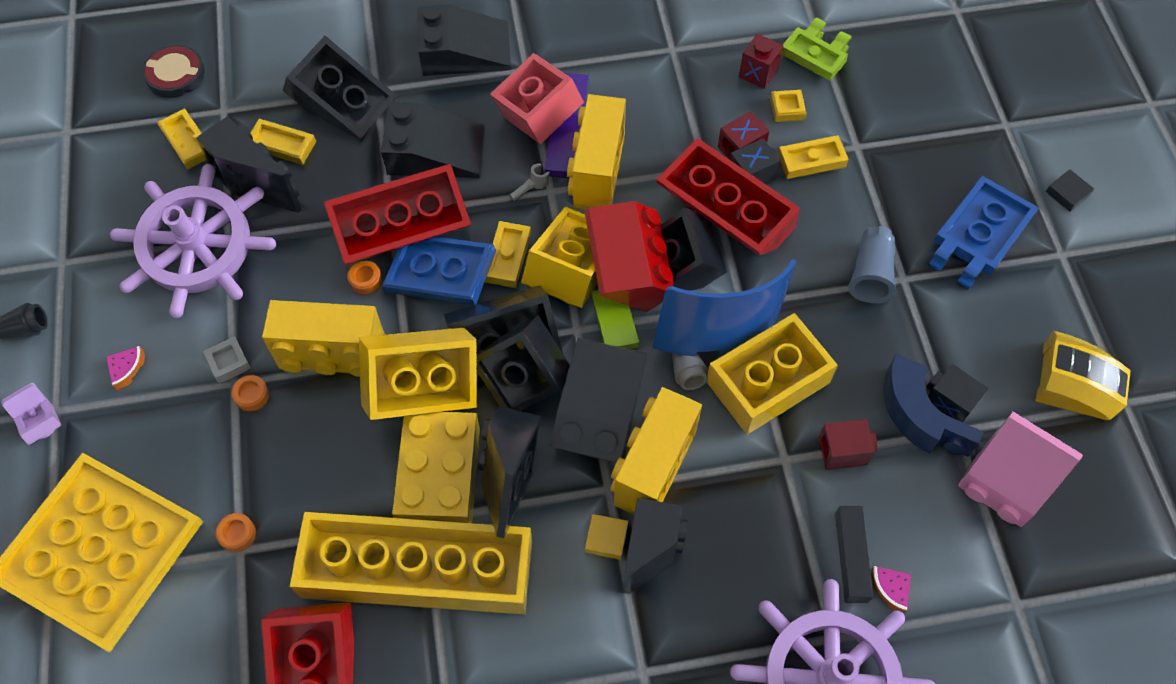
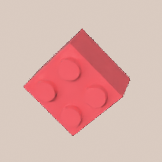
(537, 98)

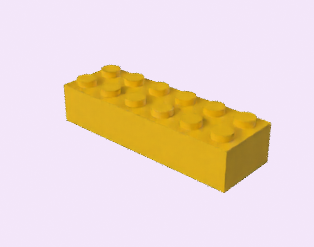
(412, 563)

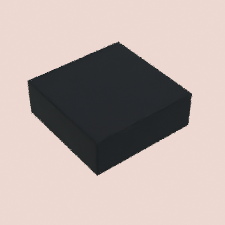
(1069, 190)

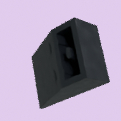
(245, 165)

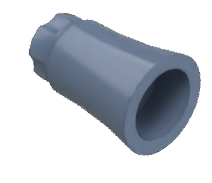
(874, 269)

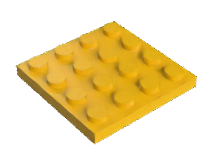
(96, 551)

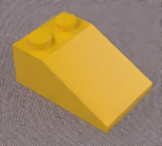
(563, 260)

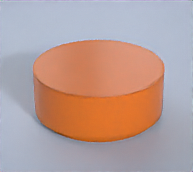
(364, 277)
(250, 393)
(235, 532)

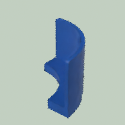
(718, 322)

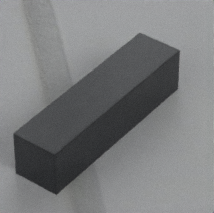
(853, 554)

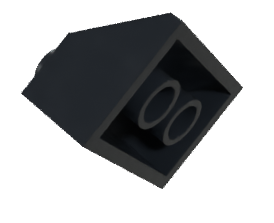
(500, 315)

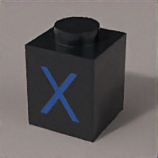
(758, 160)
(955, 393)

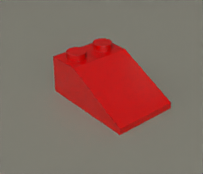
(309, 644)

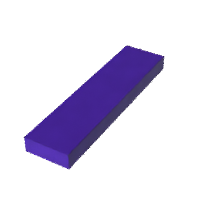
(561, 140)

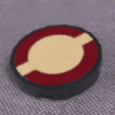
(173, 70)

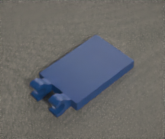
(982, 229)

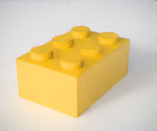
(597, 152)
(318, 335)
(417, 373)
(770, 373)
(655, 450)
(437, 467)

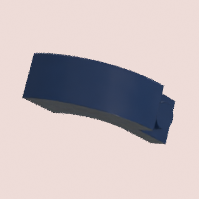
(917, 416)

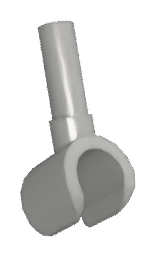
(536, 180)

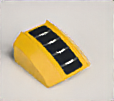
(1082, 378)

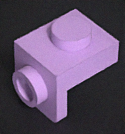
(32, 413)

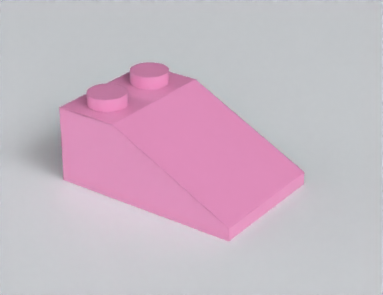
(1018, 470)

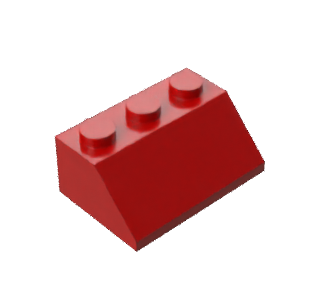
(629, 254)

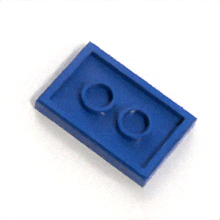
(441, 270)

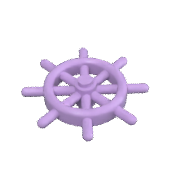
(192, 240)
(834, 667)

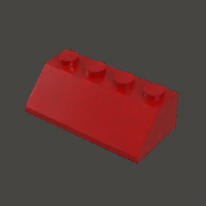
(730, 198)
(397, 214)

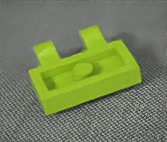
(815, 54)

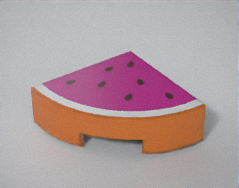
(124, 366)
(892, 587)

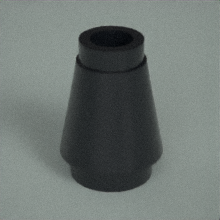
(23, 321)

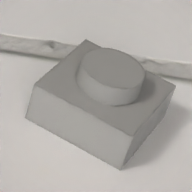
(226, 360)

